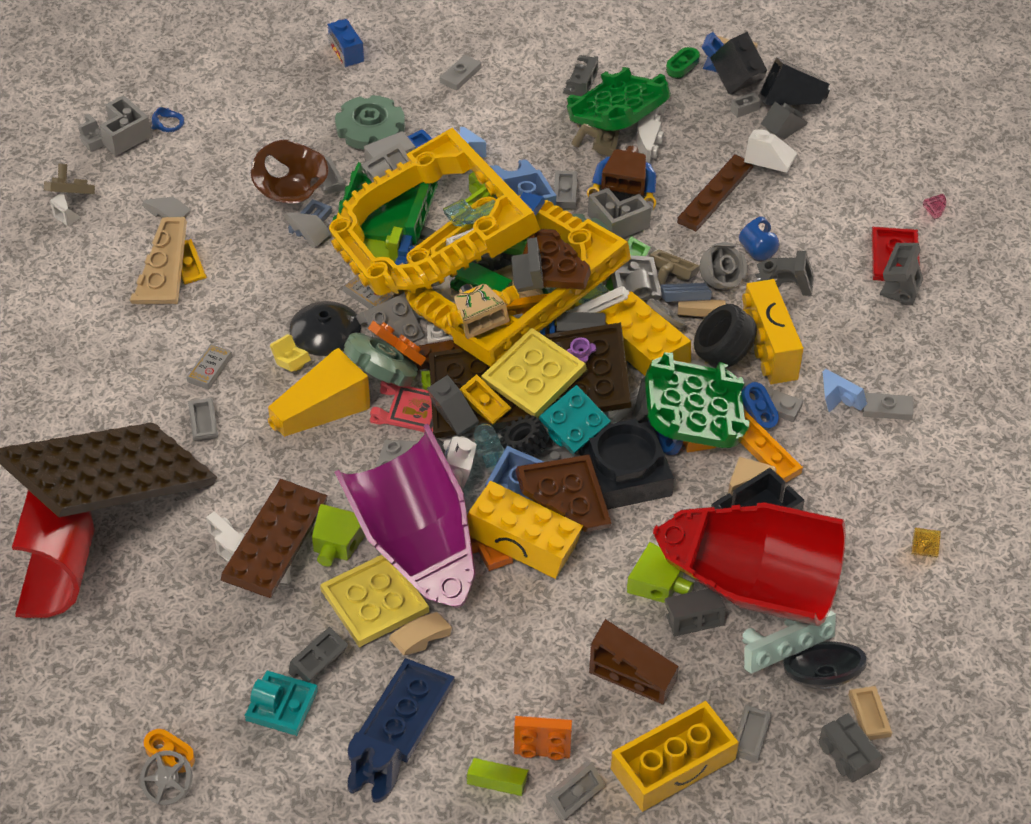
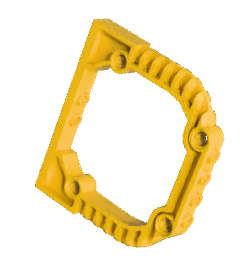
(492, 234)
(593, 243)

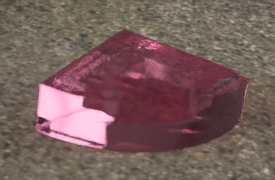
(935, 205)

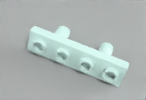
(799, 636)

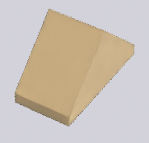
(746, 470)

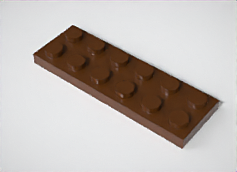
(274, 538)

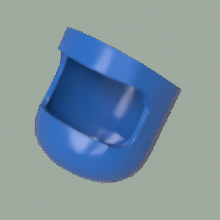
(758, 243)

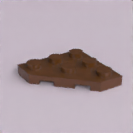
(560, 262)
(568, 489)

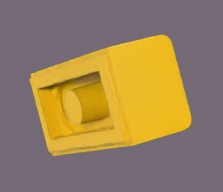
(191, 266)
(484, 400)

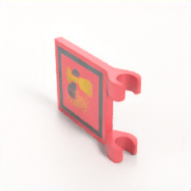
(409, 408)

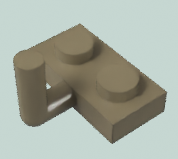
(604, 140)
(60, 184)
(669, 263)

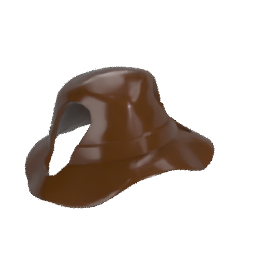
(296, 184)

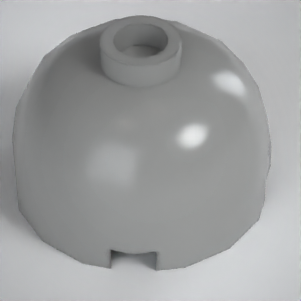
(723, 266)

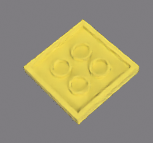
(534, 373)
(373, 600)

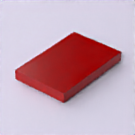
(883, 243)

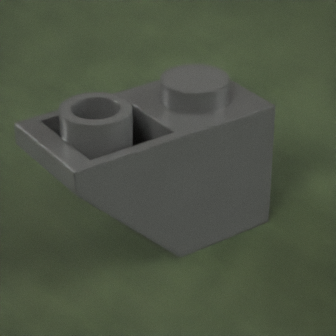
(783, 120)

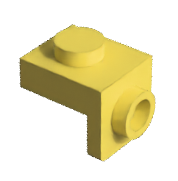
(288, 355)

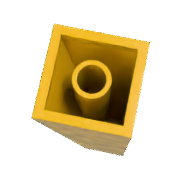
(323, 395)

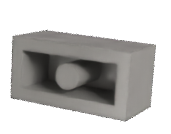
(745, 105)

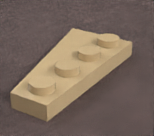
(163, 265)

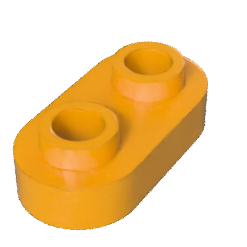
(170, 743)

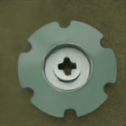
(368, 120)
(380, 359)

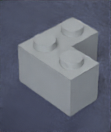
(125, 126)
(622, 216)

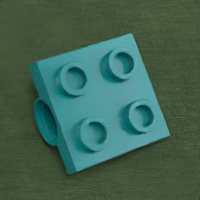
(574, 420)
(280, 702)

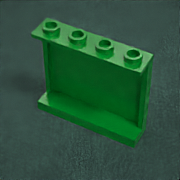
(403, 211)

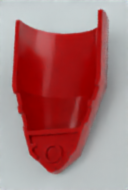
(760, 557)
(56, 561)

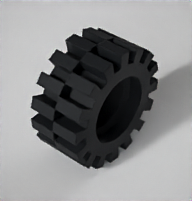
(525, 435)

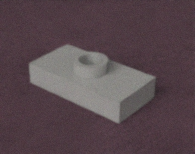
(460, 72)
(565, 189)
(888, 406)
(575, 790)

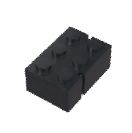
(763, 488)

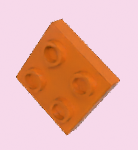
(542, 737)

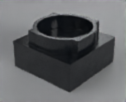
(629, 464)

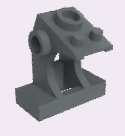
(789, 269)
(905, 281)

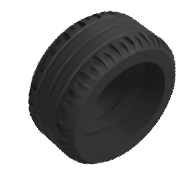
(725, 335)

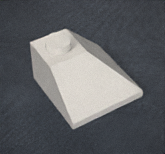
(769, 151)

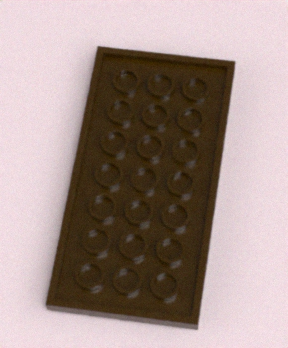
(603, 381)
(104, 468)

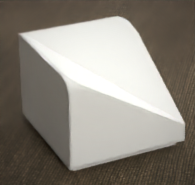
(61, 210)

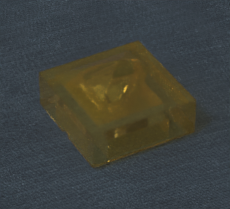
(925, 542)

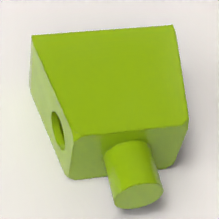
(335, 534)
(655, 577)

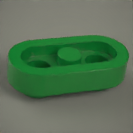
(682, 62)

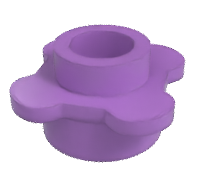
(581, 344)

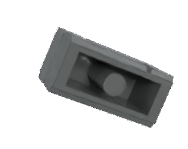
(849, 748)

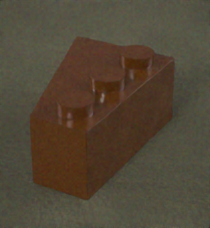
(631, 664)

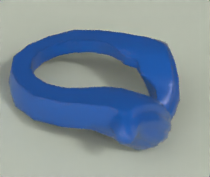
(166, 112)

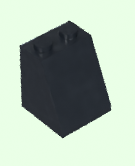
(739, 63)
(792, 85)

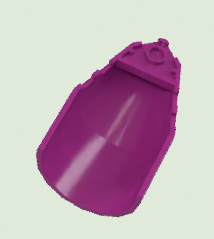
(417, 520)

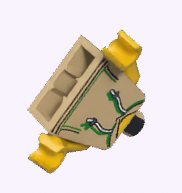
(480, 308)

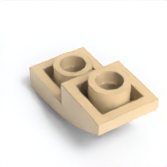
(416, 634)

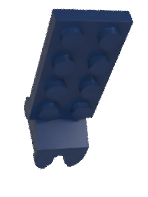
(396, 727)

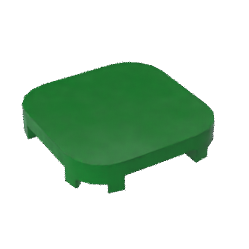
(618, 100)
(695, 402)

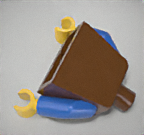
(626, 173)

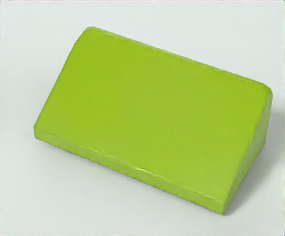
(497, 776)

